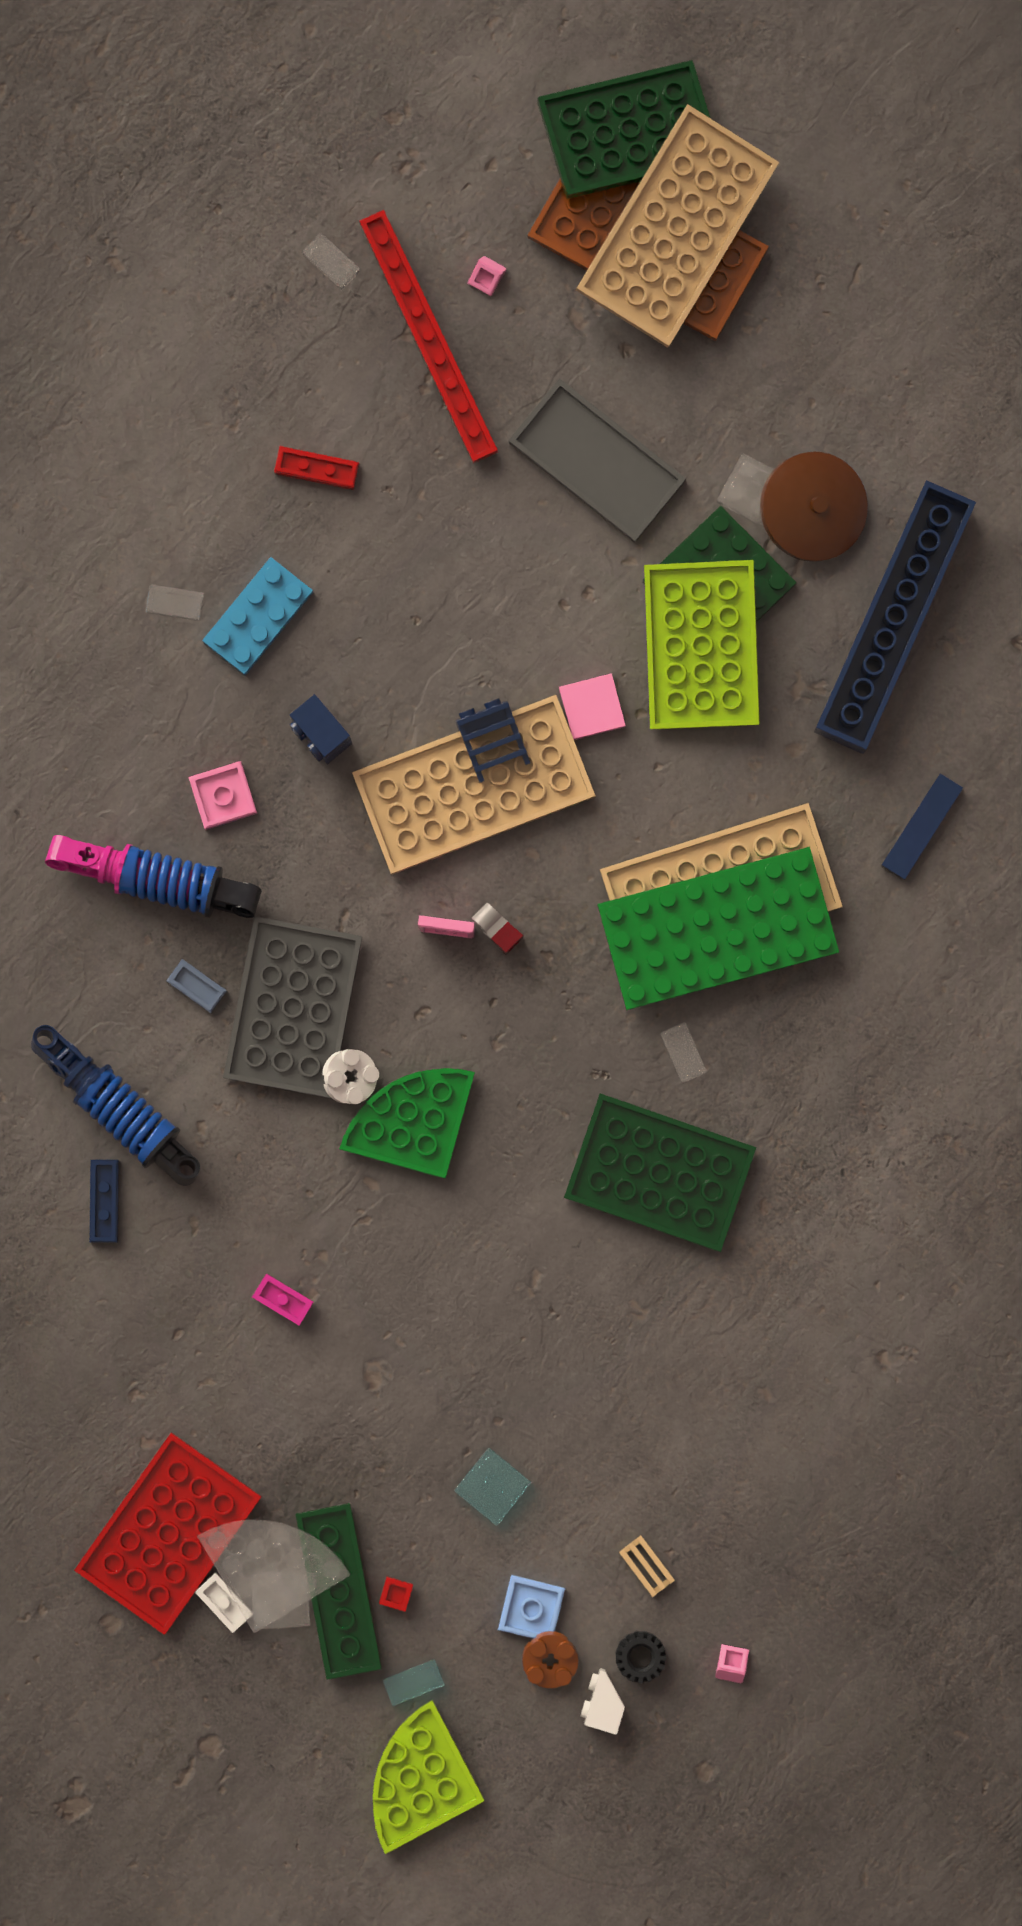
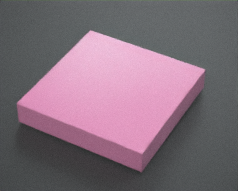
(592, 706)
(222, 795)
(446, 927)

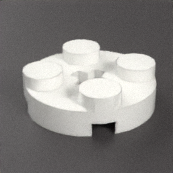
(335, 1079)

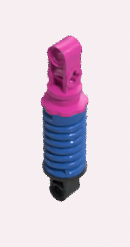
(137, 874)

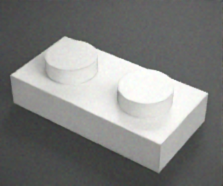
(221, 1602)

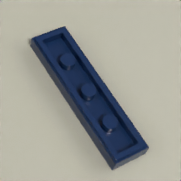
(922, 826)

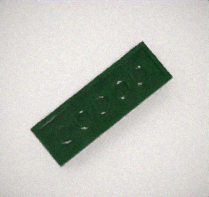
(343, 1609)

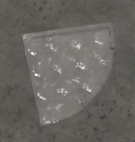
(271, 1567)

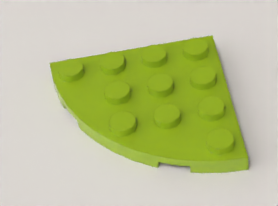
(420, 1780)

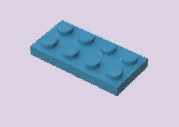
(257, 616)

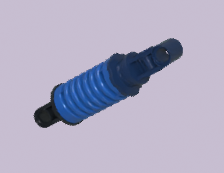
(113, 1107)

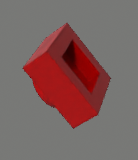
(396, 1593)

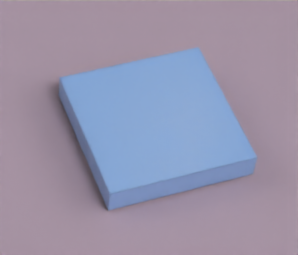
(530, 1607)

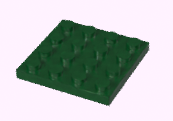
(726, 540)

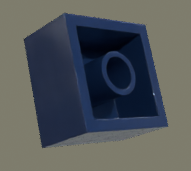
(321, 730)

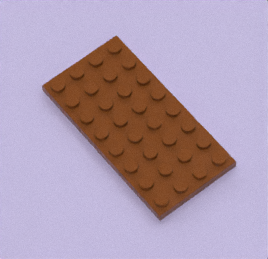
(581, 224)

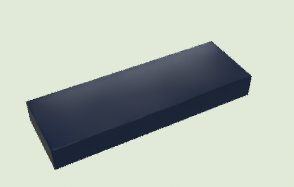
(104, 1201)

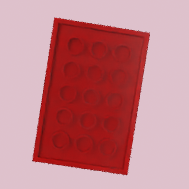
(151, 1544)

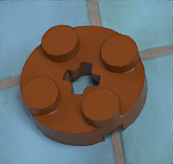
(538, 1649)

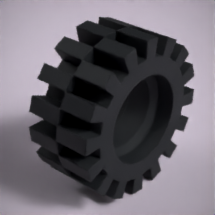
(623, 1656)

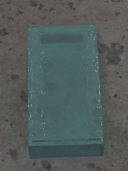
(413, 1682)

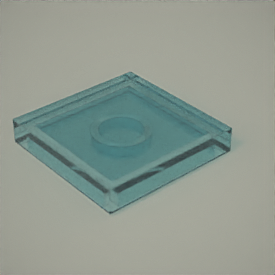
(492, 1486)

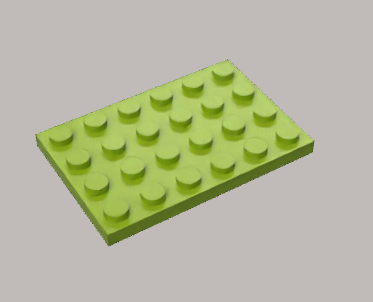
(702, 644)

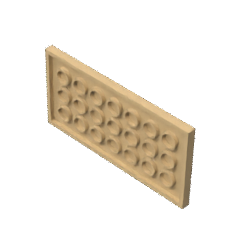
(677, 226)
(434, 804)
(725, 849)

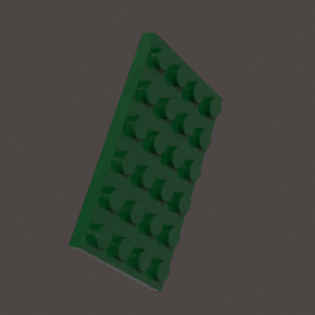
(614, 128)
(660, 1172)

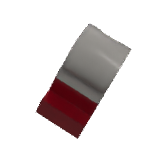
(497, 928)

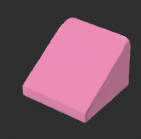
(486, 275)
(732, 1663)

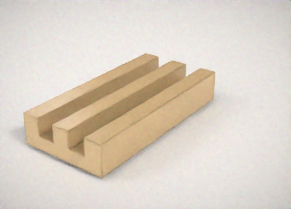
(632, 1546)

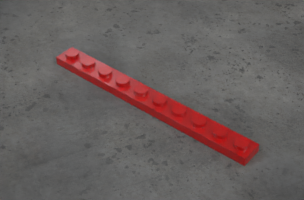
(428, 336)

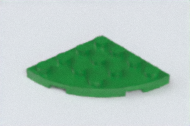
(413, 1121)

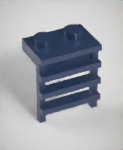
(478, 723)

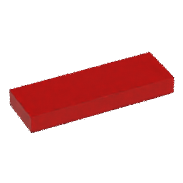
(316, 468)

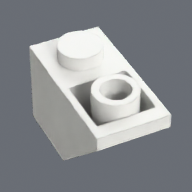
(605, 1707)

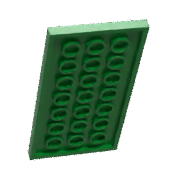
(718, 928)

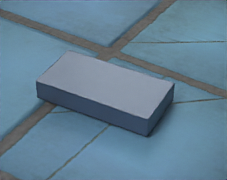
(196, 986)

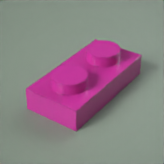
(282, 1299)

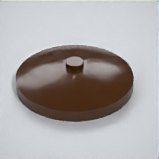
(813, 506)

